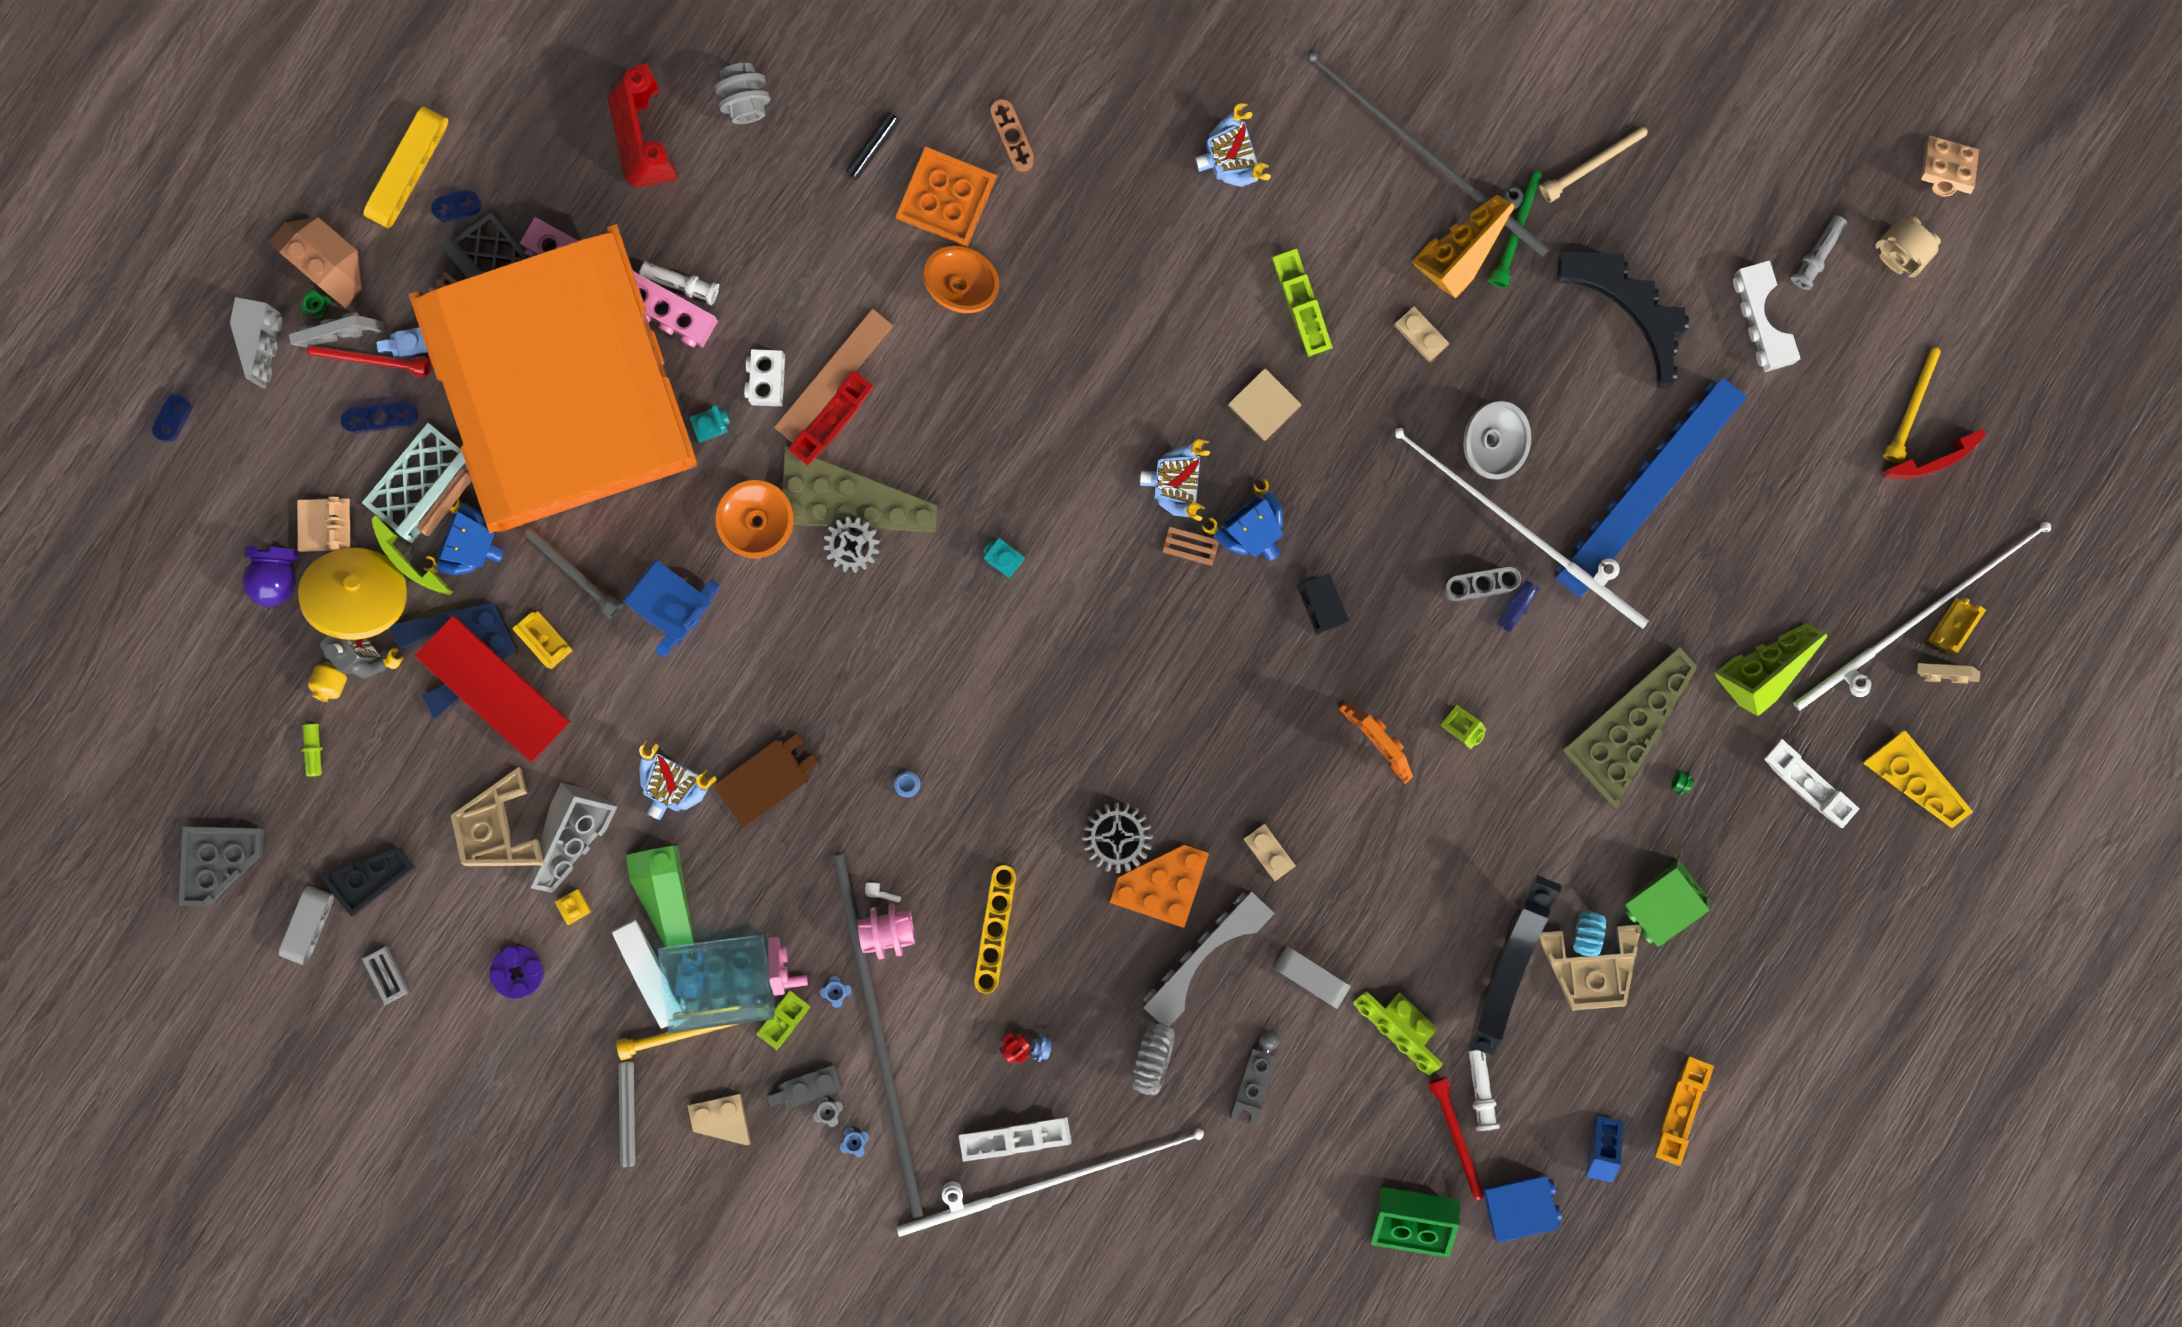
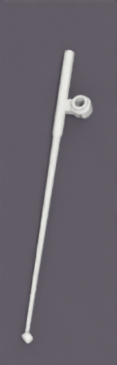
(1597, 583)
(1849, 671)
(958, 1210)

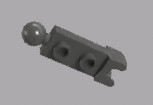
(1256, 1078)

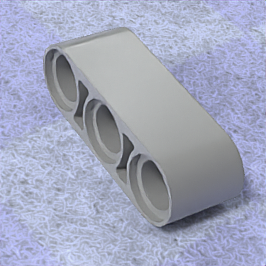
(1494, 580)
(306, 925)
(1312, 977)

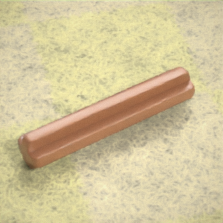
(444, 502)

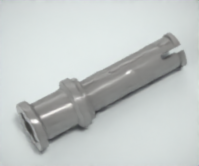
(1814, 261)

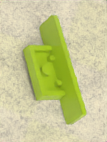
(1403, 1026)

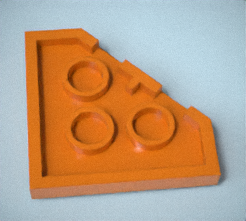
(1163, 886)

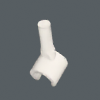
(873, 890)

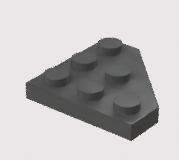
(214, 860)

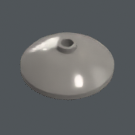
(1507, 440)

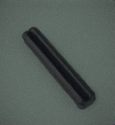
(872, 146)

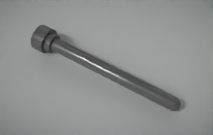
(609, 604)

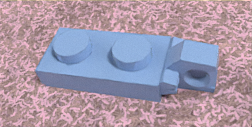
(404, 344)

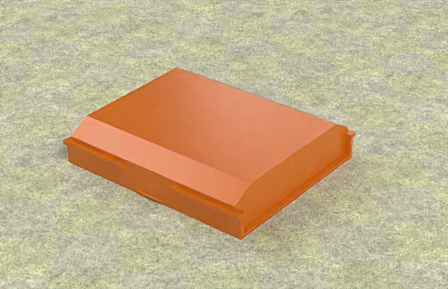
(554, 381)

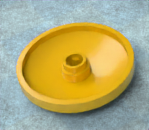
(352, 593)

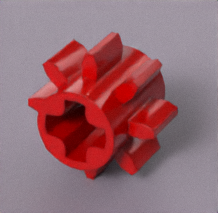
(1015, 1048)

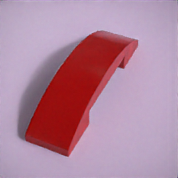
(831, 419)
(1909, 470)

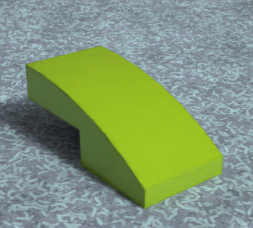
(786, 1018)

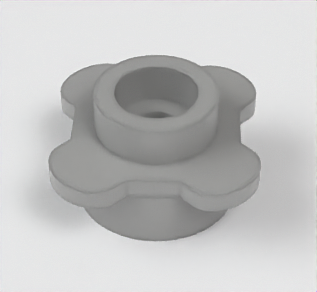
(834, 1107)

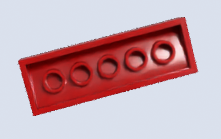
(492, 688)

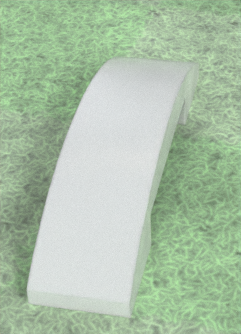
(1810, 785)

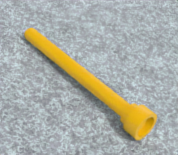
(1896, 450)
(627, 1048)

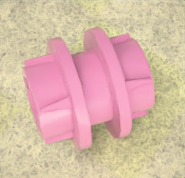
(886, 931)

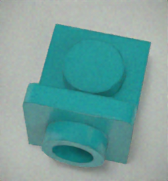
(710, 423)
(1003, 557)

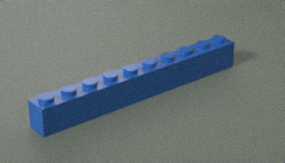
(1653, 483)

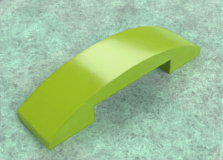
(386, 538)

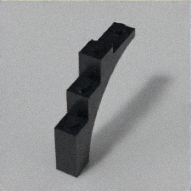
(1659, 325)

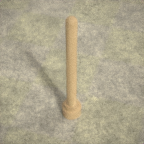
(1552, 189)

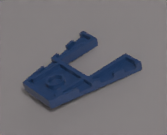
(481, 619)

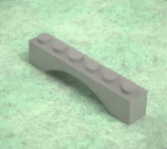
(1245, 918)

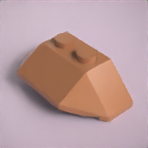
(321, 257)

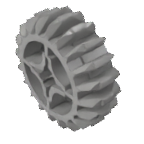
(1117, 820)
(1153, 1059)

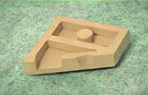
(1957, 673)
(721, 1119)

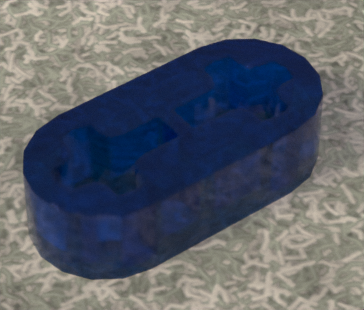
(455, 200)
(177, 421)

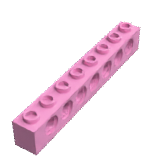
(702, 323)

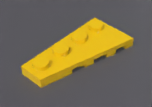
(1913, 773)

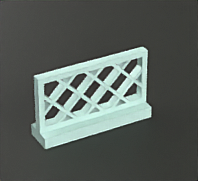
(408, 527)

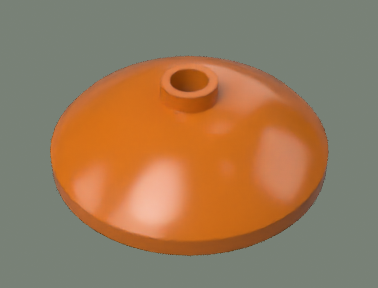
(962, 270)
(737, 514)

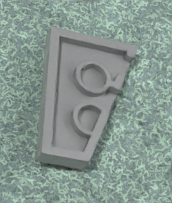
(349, 326)

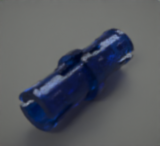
(1518, 606)

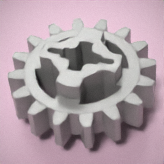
(846, 533)

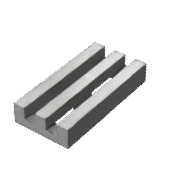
(395, 971)

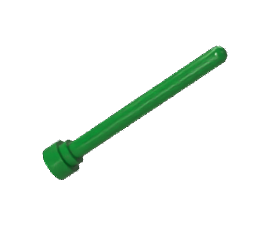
(1500, 276)

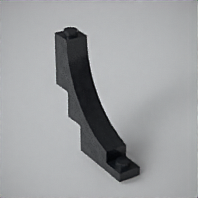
(1511, 964)

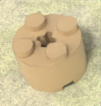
(1908, 246)

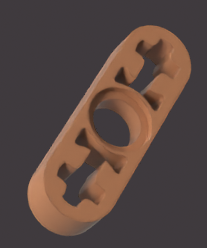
(998, 121)

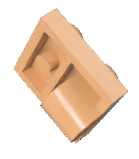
(1949, 166)

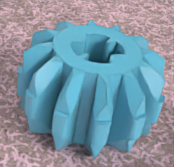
(1589, 933)

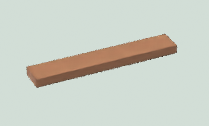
(841, 365)

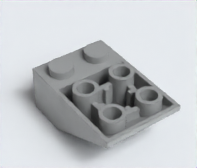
(255, 334)

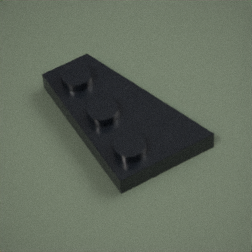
(367, 880)

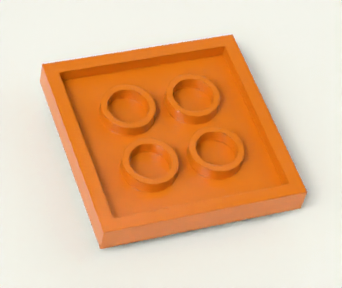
(946, 197)

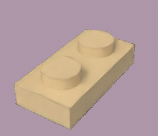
(1421, 334)
(1269, 852)

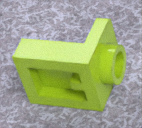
(1464, 727)

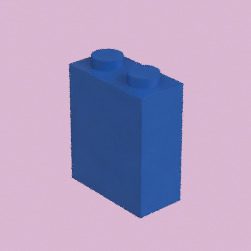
(1522, 1207)

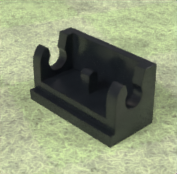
(1323, 604)

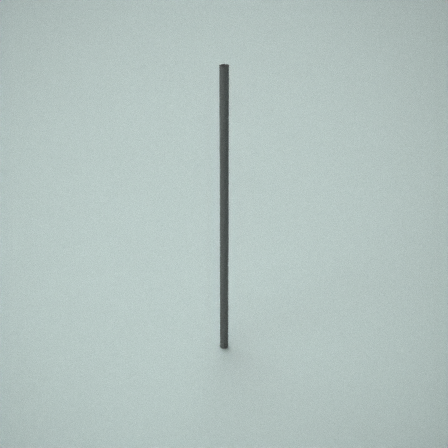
(878, 1038)

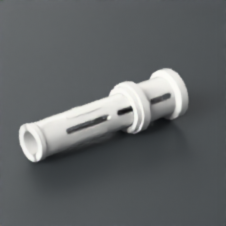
(689, 285)
(1483, 1100)

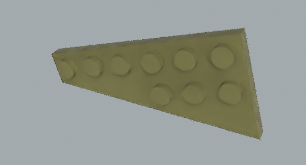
(829, 493)
(1622, 736)

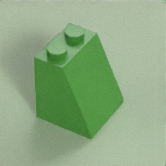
(1667, 904)

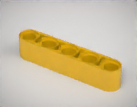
(405, 167)
(987, 939)

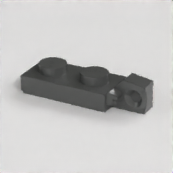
(807, 1088)

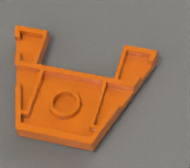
(1374, 730)

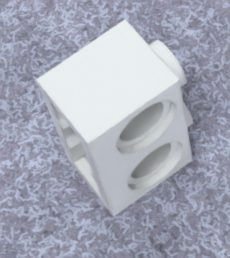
(772, 377)

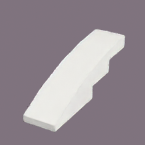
(643, 966)
(1015, 1139)

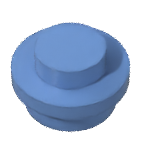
(907, 784)

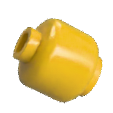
(326, 682)

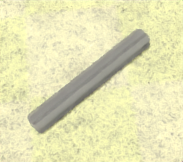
(626, 1114)

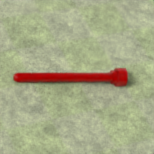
(419, 366)
(1440, 1089)

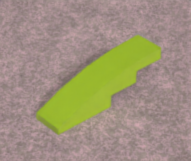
(1301, 302)

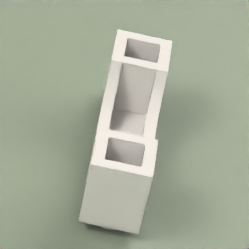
(1773, 346)

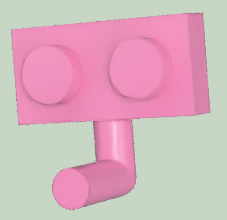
(777, 973)

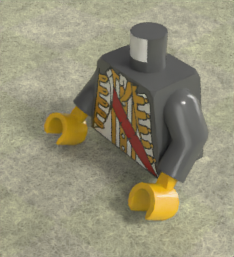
(357, 656)

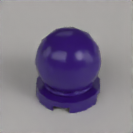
(269, 575)

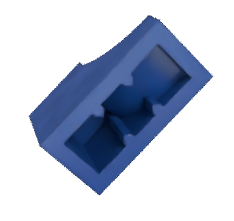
(1605, 1149)

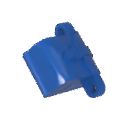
(669, 604)

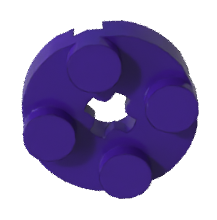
(502, 977)

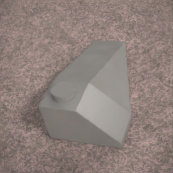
(570, 827)

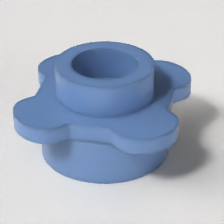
(843, 991)
(1041, 1047)
(860, 1137)

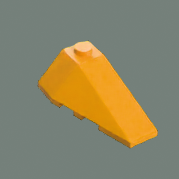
(1459, 255)

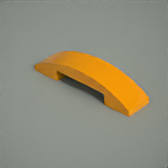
(1682, 1110)

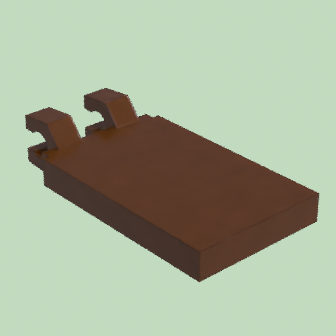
(765, 780)

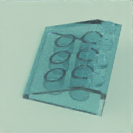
(716, 983)

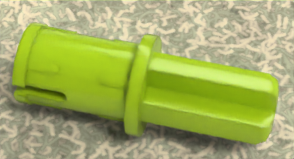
(312, 750)

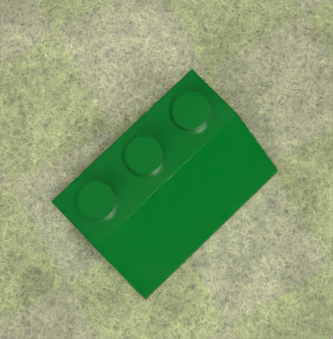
(1415, 1222)

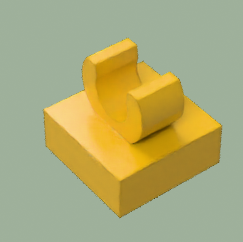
(573, 906)

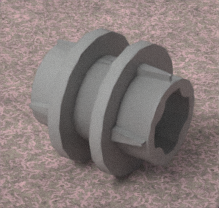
(742, 93)

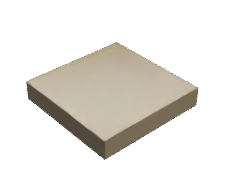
(1264, 404)

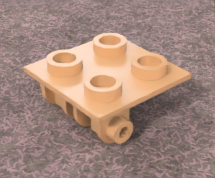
(323, 524)

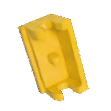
(1956, 626)
(542, 639)

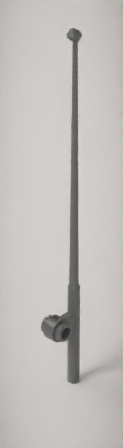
(1476, 194)

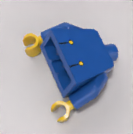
(1253, 526)
(465, 543)

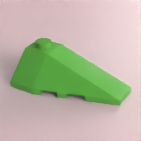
(661, 889)

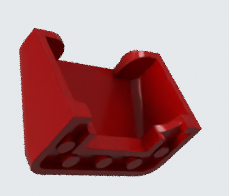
(641, 161)

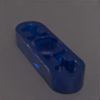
(361, 427)

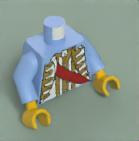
(1232, 152)
(1177, 479)
(669, 783)

